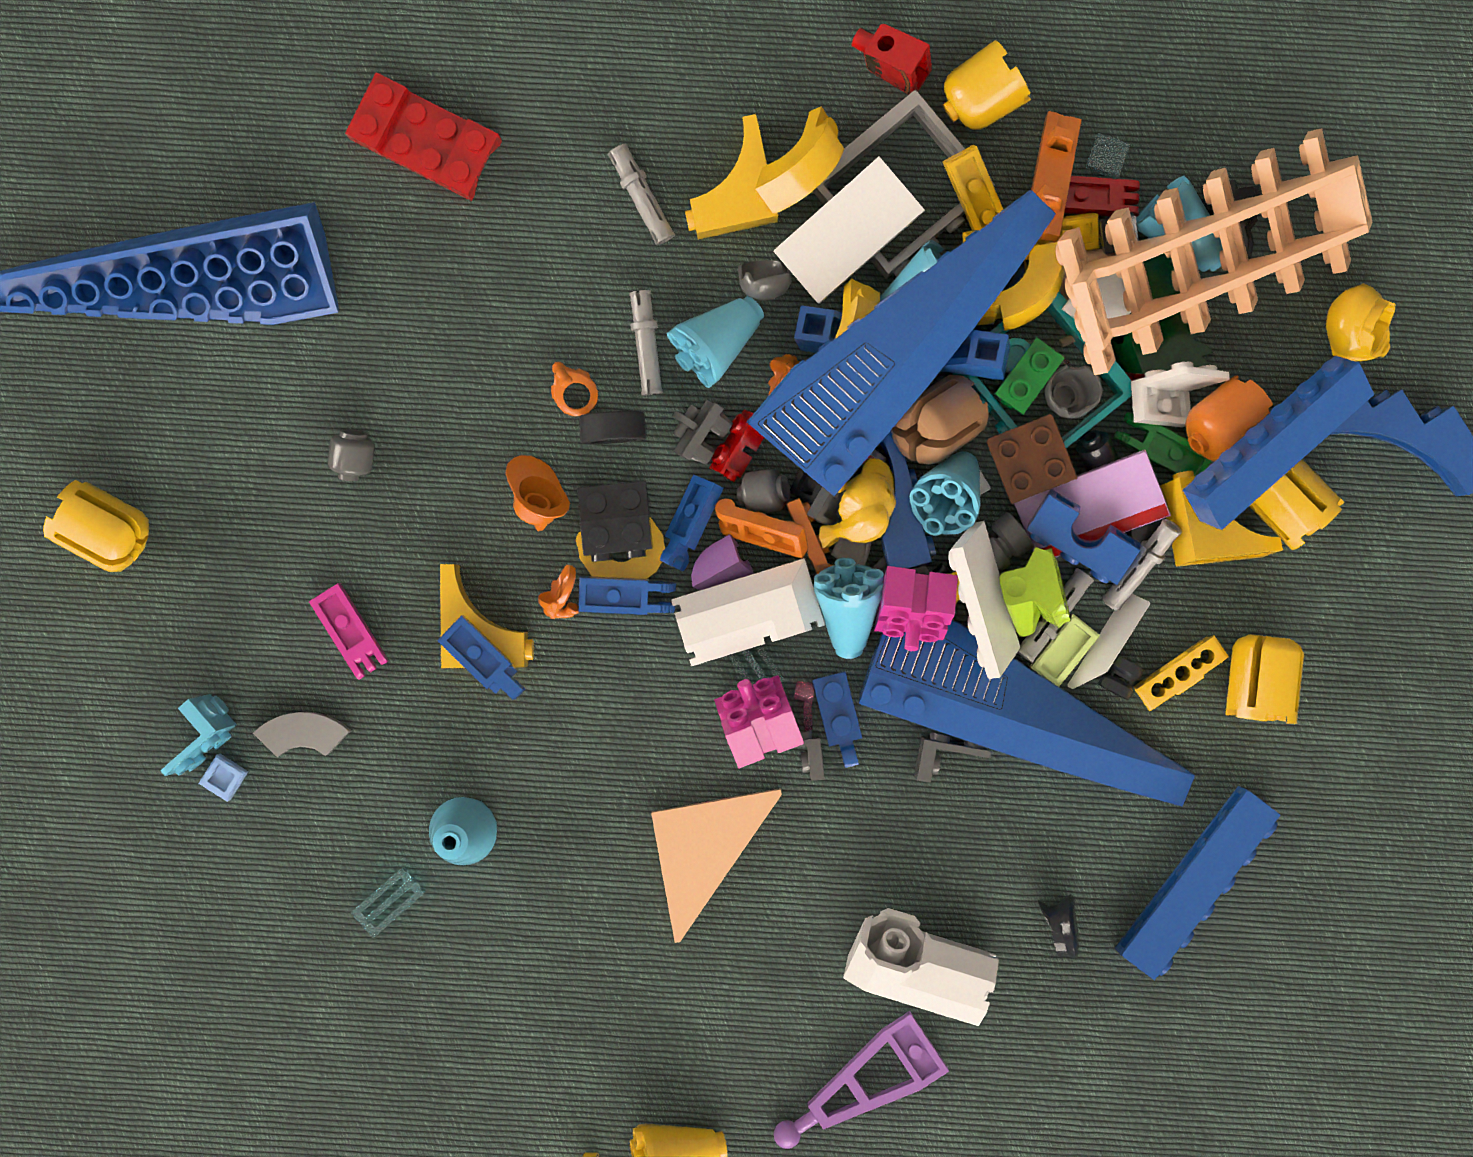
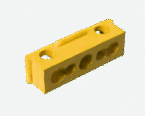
(1191, 675)

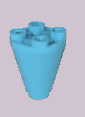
(715, 338)
(948, 495)
(849, 603)

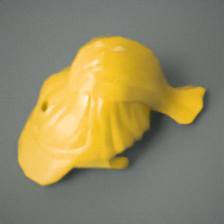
(863, 506)

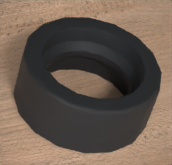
(612, 427)

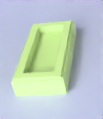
(1065, 651)

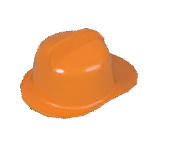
(536, 491)

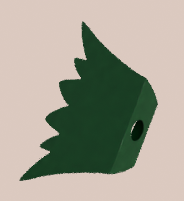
(1178, 341)

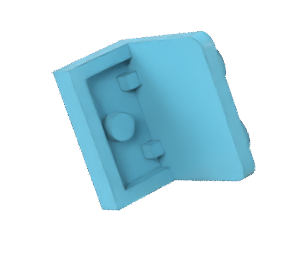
(213, 723)

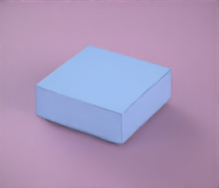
(223, 777)

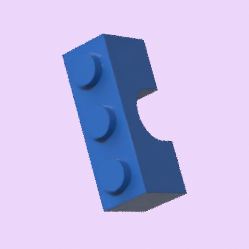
(1106, 557)

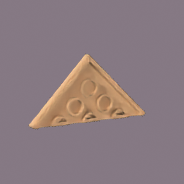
(701, 845)

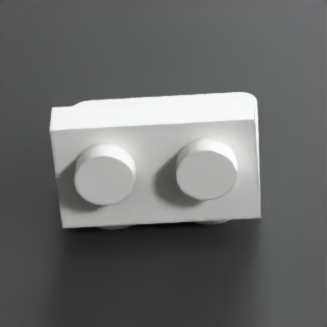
(1164, 395)

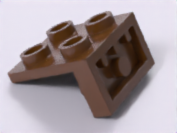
(1031, 458)

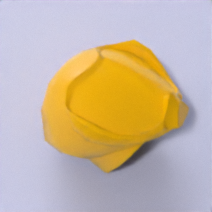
(1359, 324)

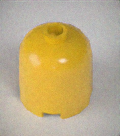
(984, 89)

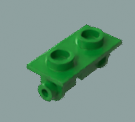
(1029, 376)

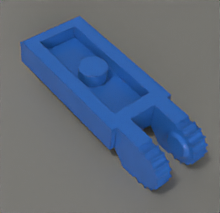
(622, 595)

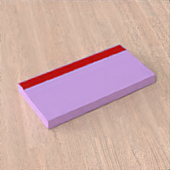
(1114, 494)

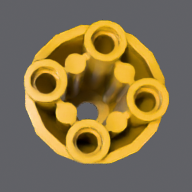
(676, 1141)

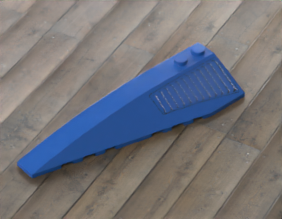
(863, 382)
(1013, 714)

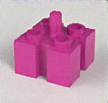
(916, 605)
(757, 720)

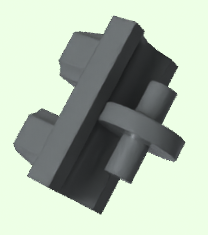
(708, 419)

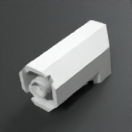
(746, 610)
(921, 969)

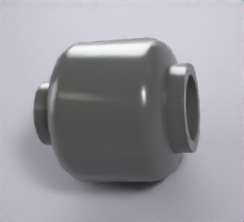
(351, 454)
(764, 491)

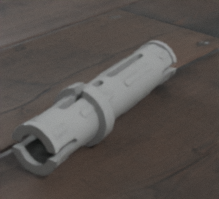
(634, 181)
(644, 329)
(1150, 554)
(1029, 648)

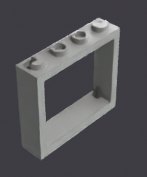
(910, 106)

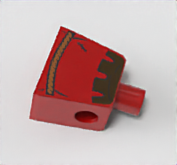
(895, 57)

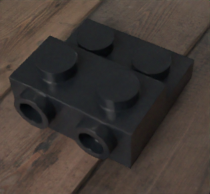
(615, 520)

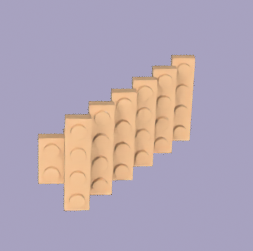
(1341, 216)

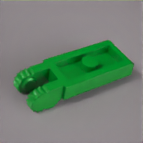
(1163, 447)

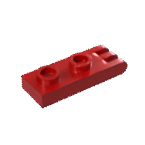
(1101, 195)

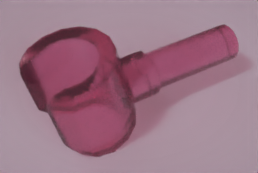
(805, 692)

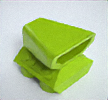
(1035, 592)

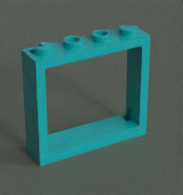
(1115, 379)

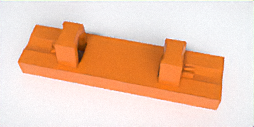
(1055, 167)

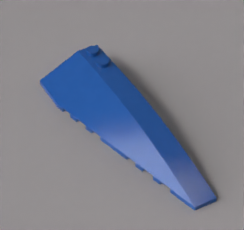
(233, 269)

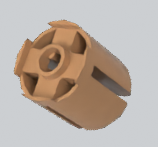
(941, 421)

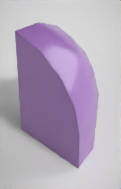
(719, 565)

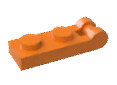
(761, 529)

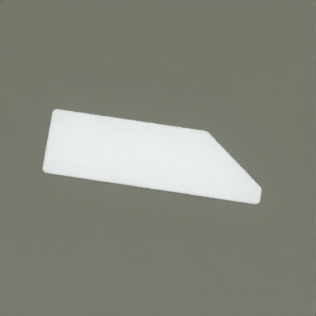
(1110, 641)

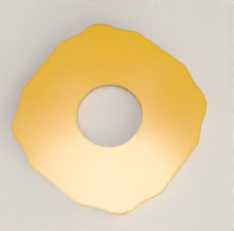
(634, 568)

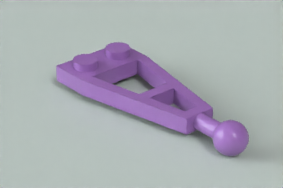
(913, 1050)

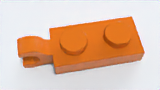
(815, 551)

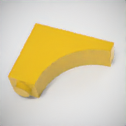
(735, 201)
(1204, 543)
(455, 603)

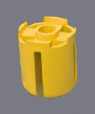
(1297, 505)
(98, 527)
(1265, 679)

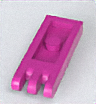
(348, 630)

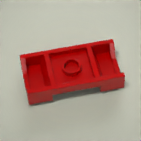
(422, 136)

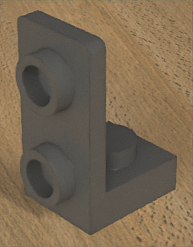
(812, 759)
(929, 762)

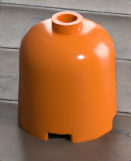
(1225, 416)

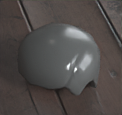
(764, 279)
(1073, 391)

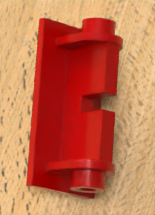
(729, 457)

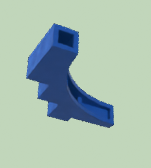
(1435, 436)

